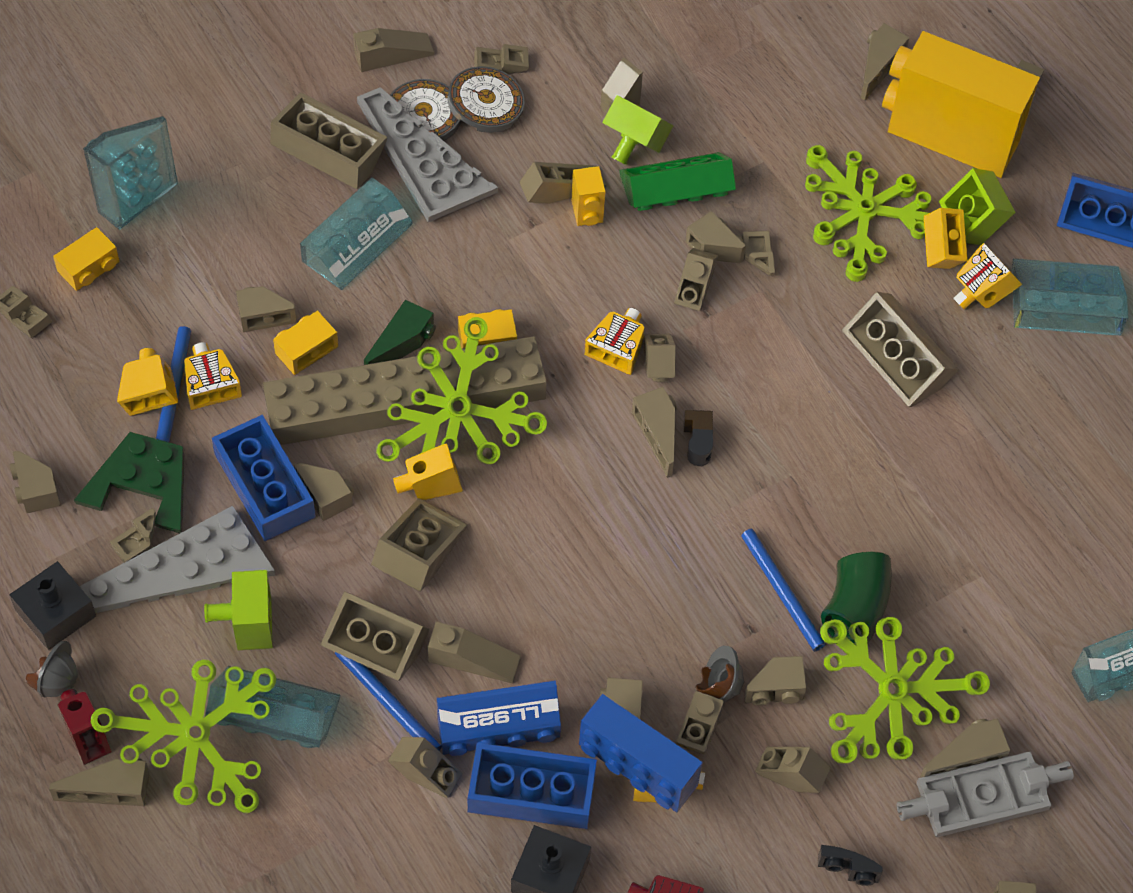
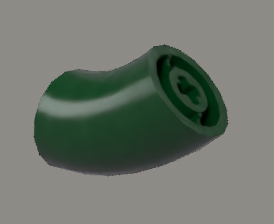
(860, 592)

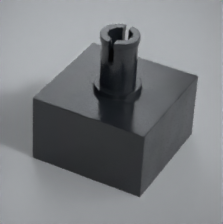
(53, 605)
(550, 864)

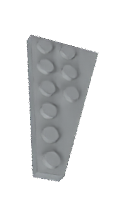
(424, 161)
(181, 565)

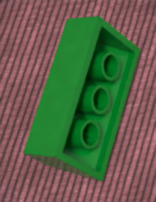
(678, 180)

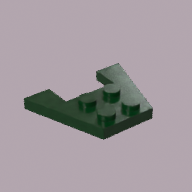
(145, 468)

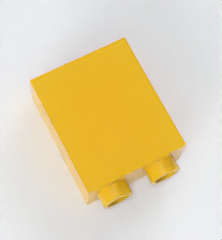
(959, 102)

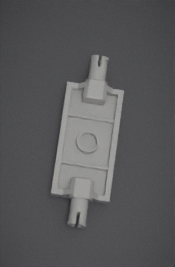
(984, 793)

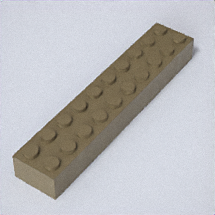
(360, 395)

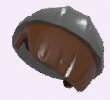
(55, 672)
(722, 675)

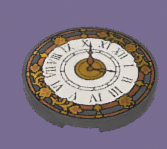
(486, 99)
(428, 103)

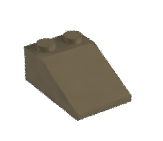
(417, 544)

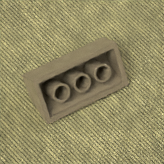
(327, 140)
(899, 349)

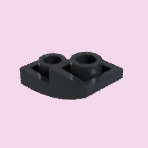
(859, 867)

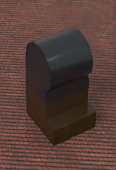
(701, 442)

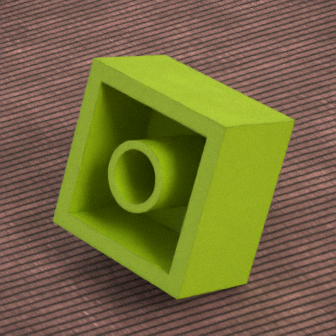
(636, 128)
(983, 204)
(248, 610)

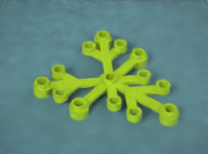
(909, 214)
(430, 423)
(926, 686)
(158, 727)

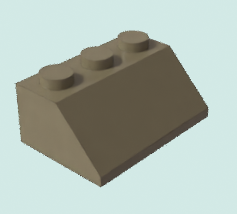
(374, 636)

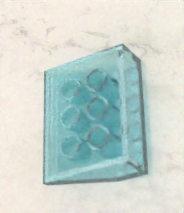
(130, 169)
(1069, 297)

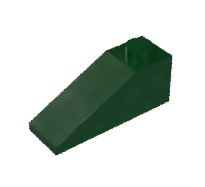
(403, 334)

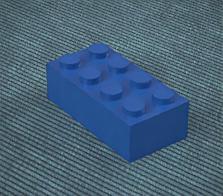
(263, 477)
(639, 753)
(531, 785)

